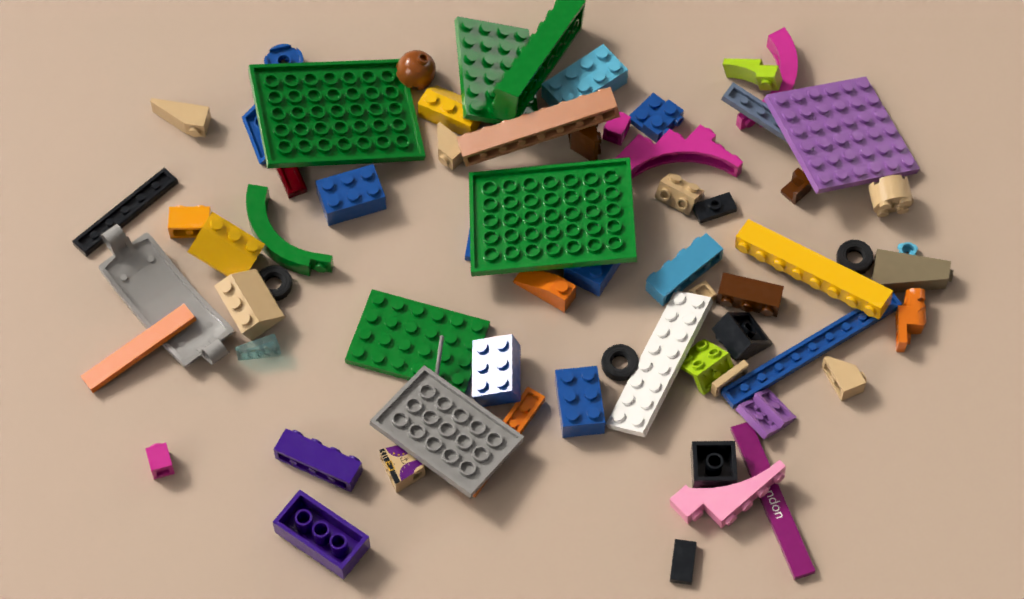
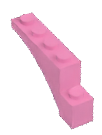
(728, 501)

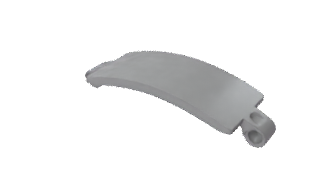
(155, 288)

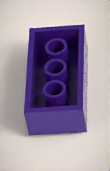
(321, 534)

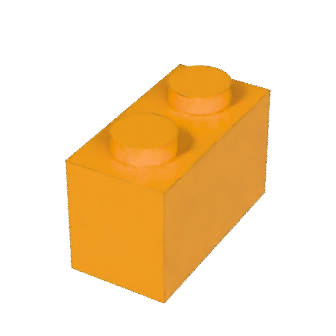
(187, 221)

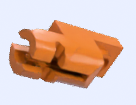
(910, 317)

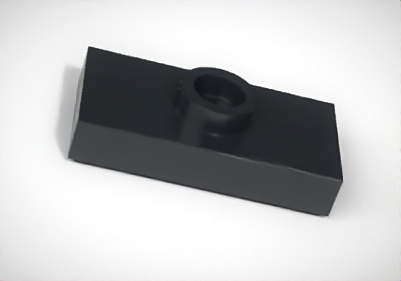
(714, 207)

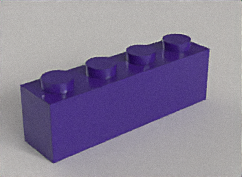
(318, 459)

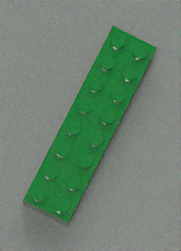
(537, 59)

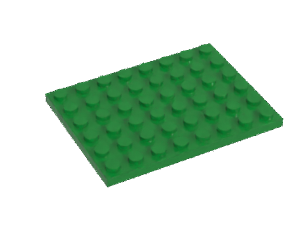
(334, 113)
(551, 217)

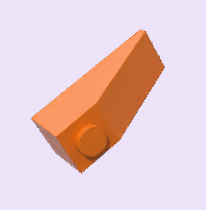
(548, 287)

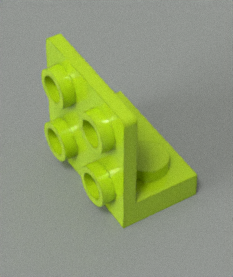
(706, 364)

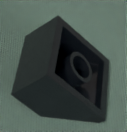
(741, 335)

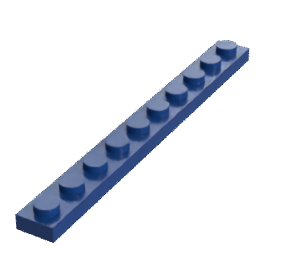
(801, 354)

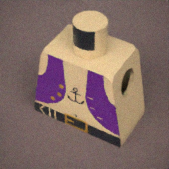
(401, 467)

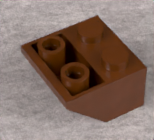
(586, 142)

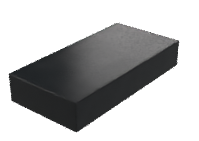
(683, 562)

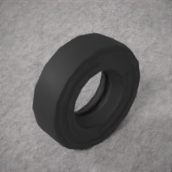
(858, 246)
(281, 273)
(619, 350)

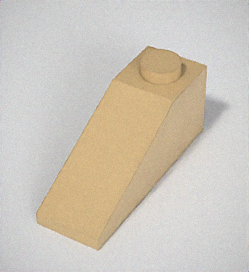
(186, 117)

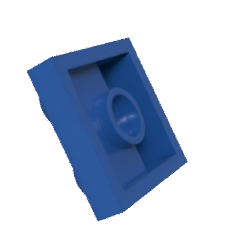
(656, 117)

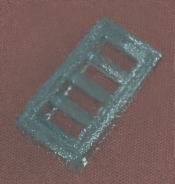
(260, 348)

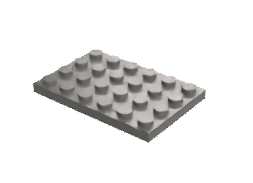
(447, 431)

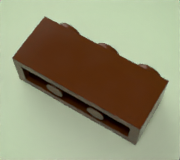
(749, 294)

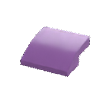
(765, 413)

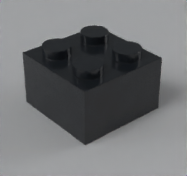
(713, 464)

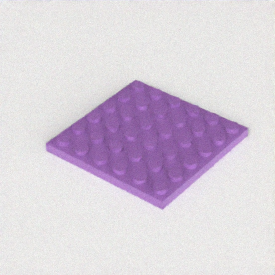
(841, 134)

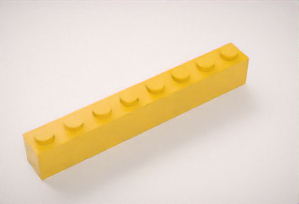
(813, 269)

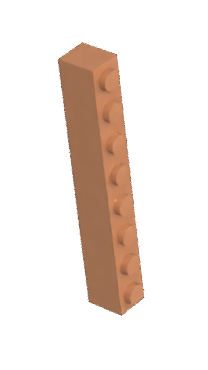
(538, 126)

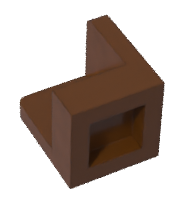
(797, 187)

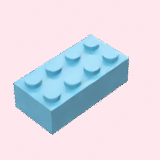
(587, 75)

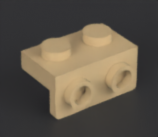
(678, 193)

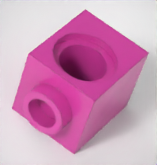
(617, 129)
(159, 460)

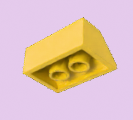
(445, 107)
(225, 246)

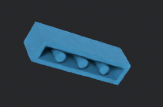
(684, 268)

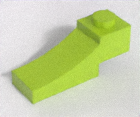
(752, 70)

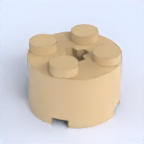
(891, 195)

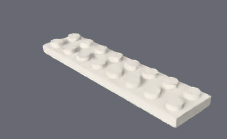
(659, 363)

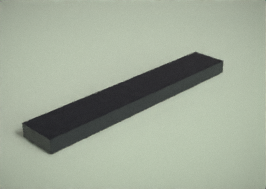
(126, 210)

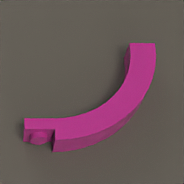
(785, 55)

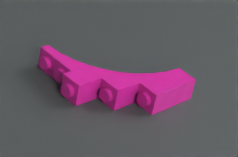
(673, 148)

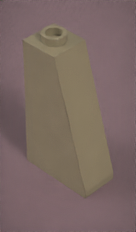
(909, 271)

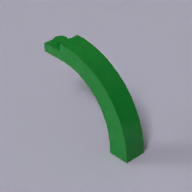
(275, 247)

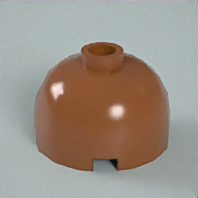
(416, 69)

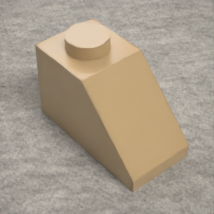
(448, 147)
(844, 377)

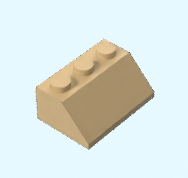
(249, 302)

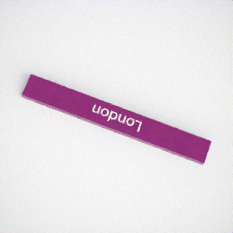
(774, 503)

